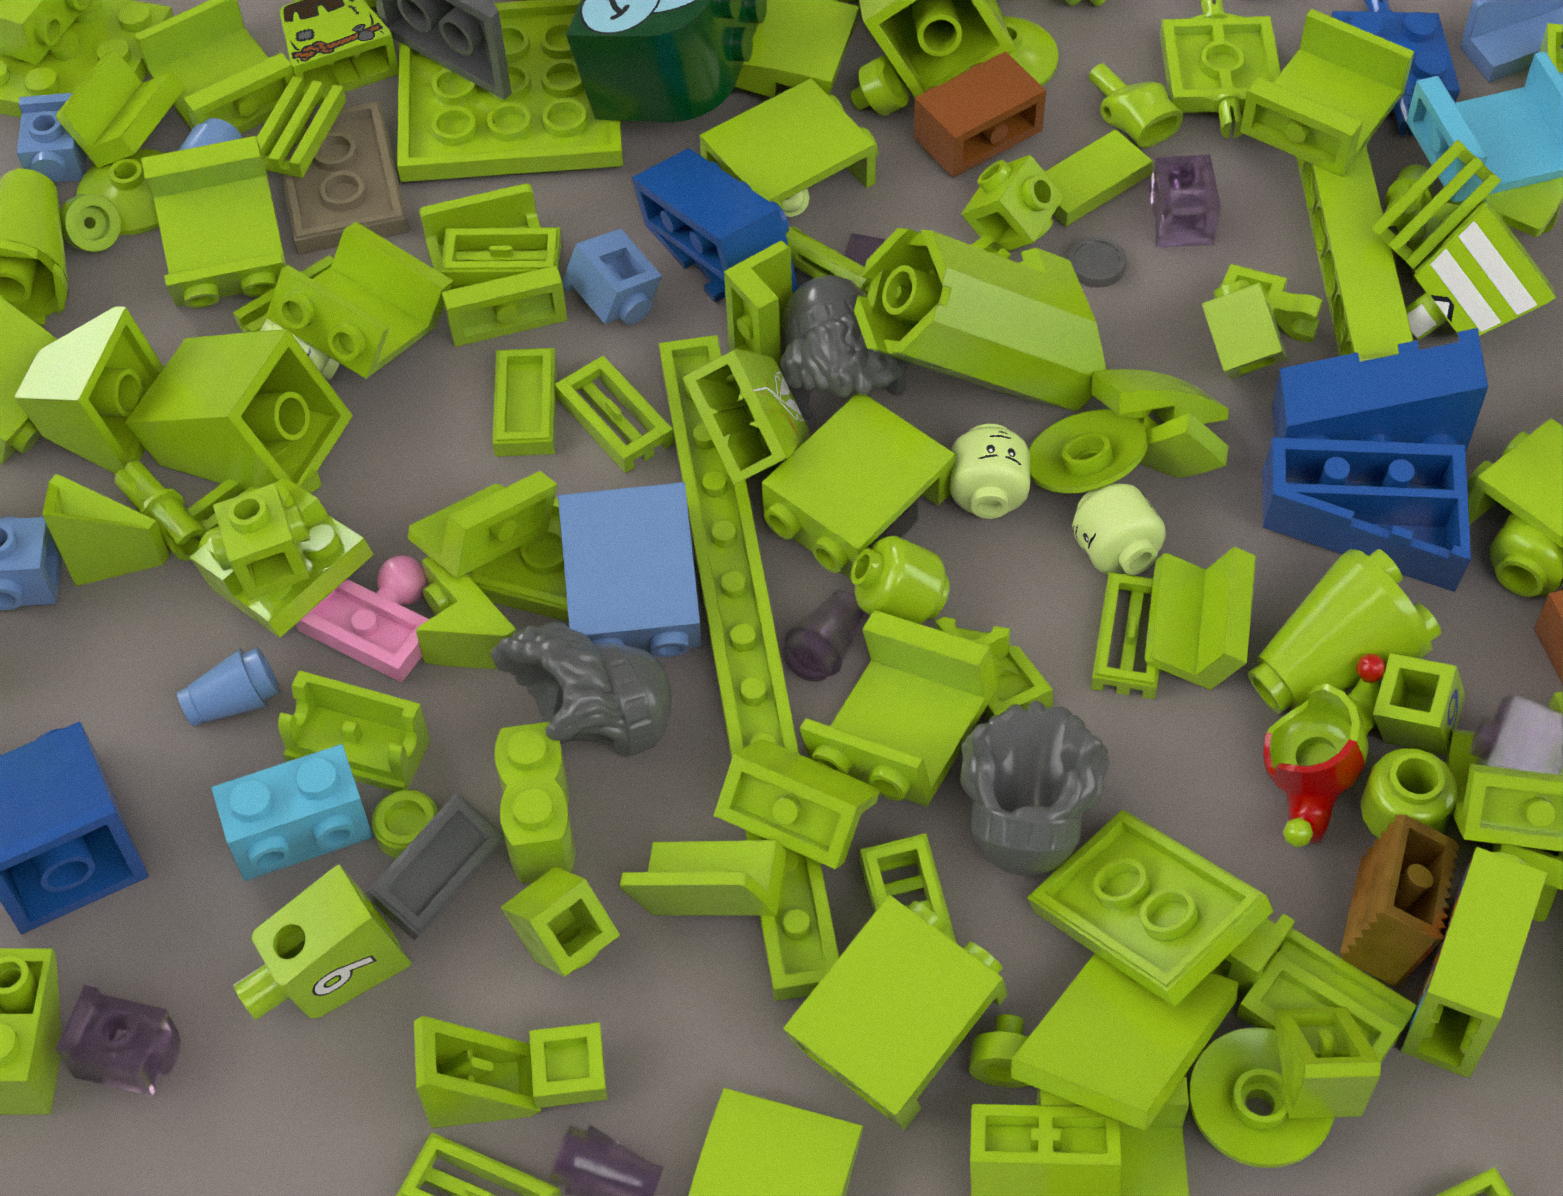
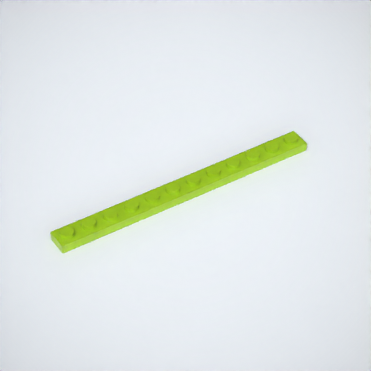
(746, 660)

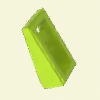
(901, 854)

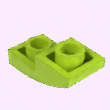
(1142, 392)

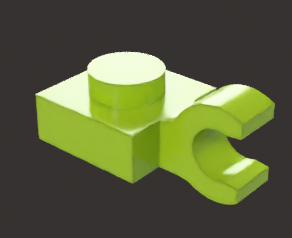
(1291, 311)

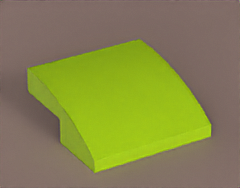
(774, 1150)

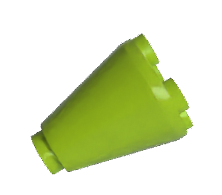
(1344, 617)

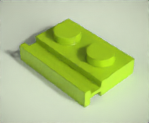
(1314, 977)

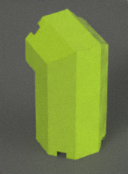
(982, 317)

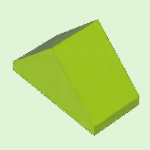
(1325, 1062)
(471, 1074)

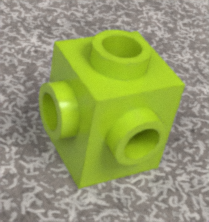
(1013, 203)
(257, 528)

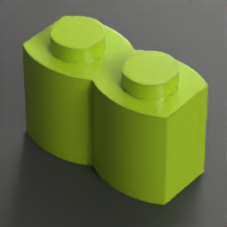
(534, 801)

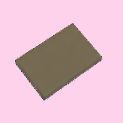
(346, 182)

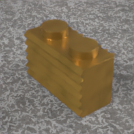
(1399, 900)

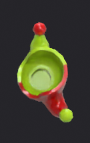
(1322, 750)

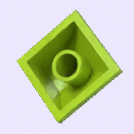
(89, 386)

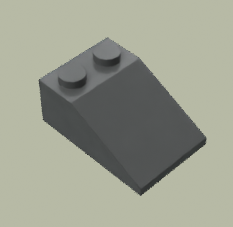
(454, 34)

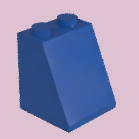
(60, 830)

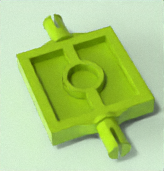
(1216, 60)

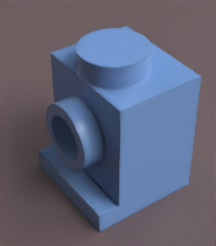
(45, 143)
(613, 277)

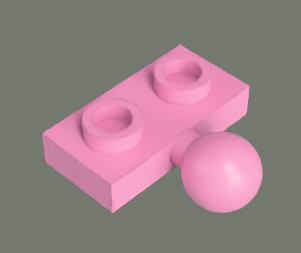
(372, 624)

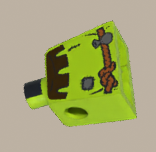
(338, 43)

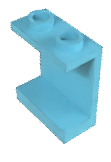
(1509, 131)

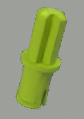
(1404, 181)
(164, 505)

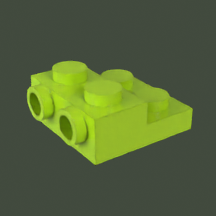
(329, 556)

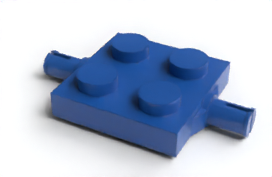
(1415, 32)

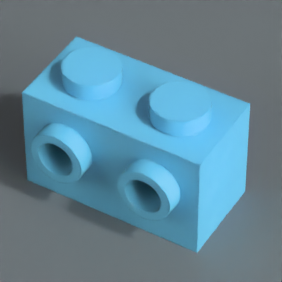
(291, 812)

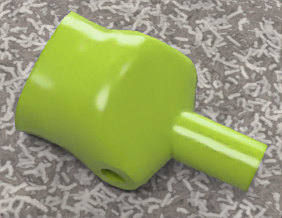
(1138, 108)

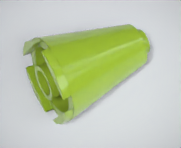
(32, 245)

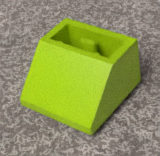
(28, 1030)

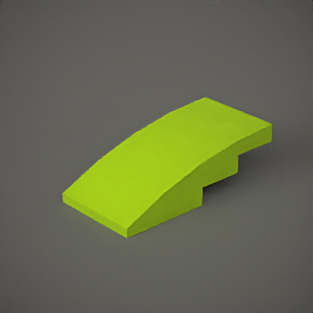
(799, 44)

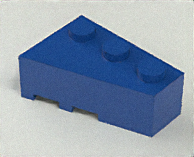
(707, 216)
(1394, 398)
(1373, 498)

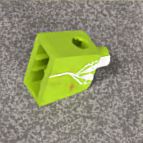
(747, 412)

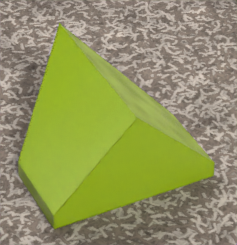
(99, 534)

